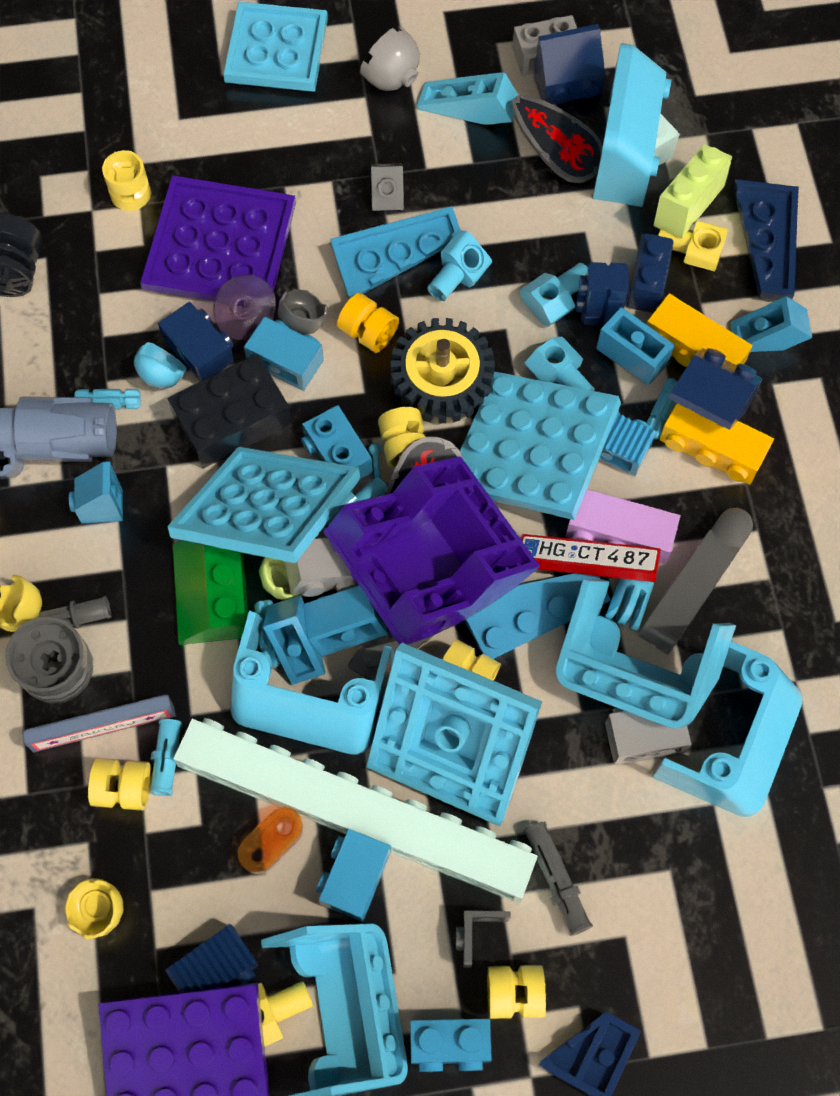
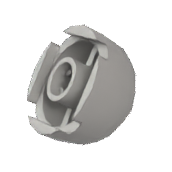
(393, 61)

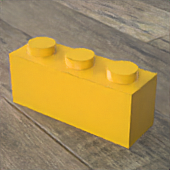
(693, 331)
(733, 451)

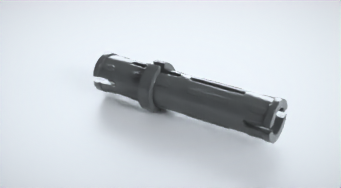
(557, 877)

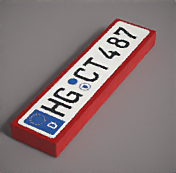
(594, 557)

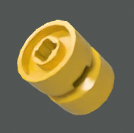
(364, 320)

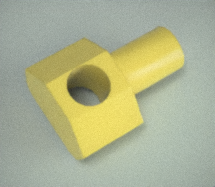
(693, 242)
(280, 1007)

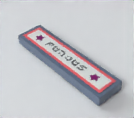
(98, 723)

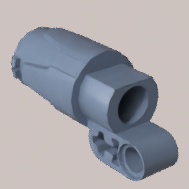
(55, 431)

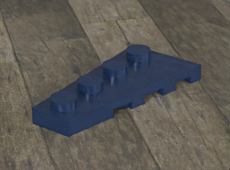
(770, 233)

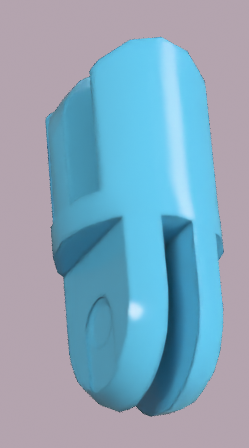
(632, 593)

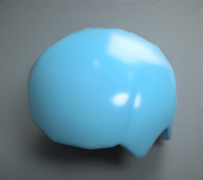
(158, 366)

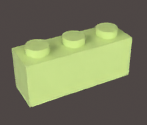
(692, 191)

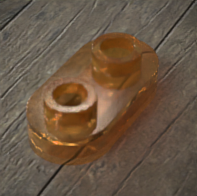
(269, 840)

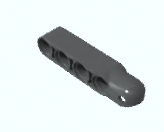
(697, 579)

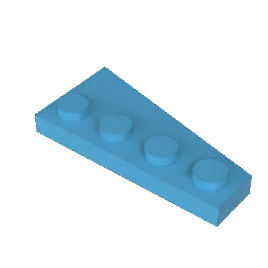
(385, 251)
(526, 613)

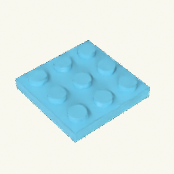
(276, 46)

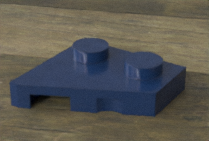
(594, 1056)

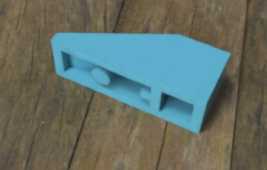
(472, 98)

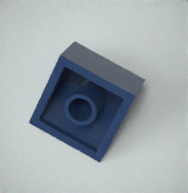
(570, 65)
(716, 387)

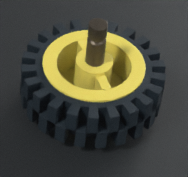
(442, 370)

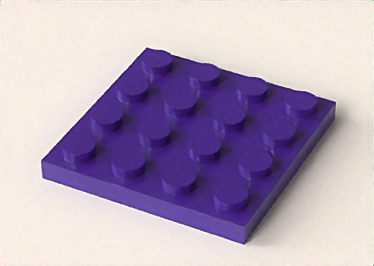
(215, 234)
(185, 1043)

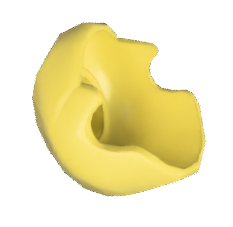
(18, 603)
(93, 908)

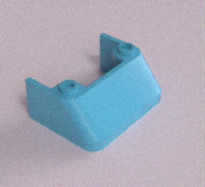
(631, 128)
(597, 670)
(302, 717)
(745, 782)
(355, 1006)

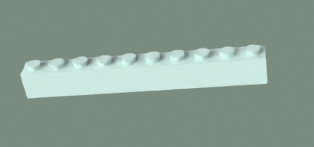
(345, 805)

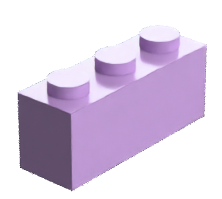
(623, 522)

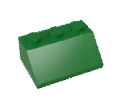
(209, 593)

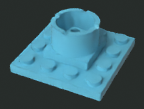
(452, 733)

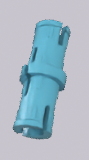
(163, 757)

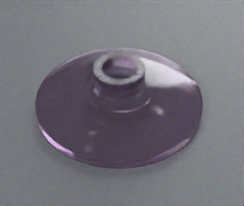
(258, 303)

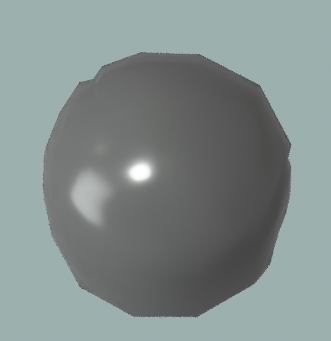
(302, 311)

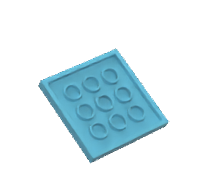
(538, 442)
(265, 504)

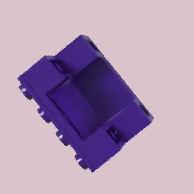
(430, 550)

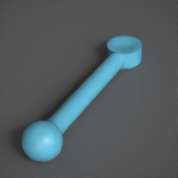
(375, 449)

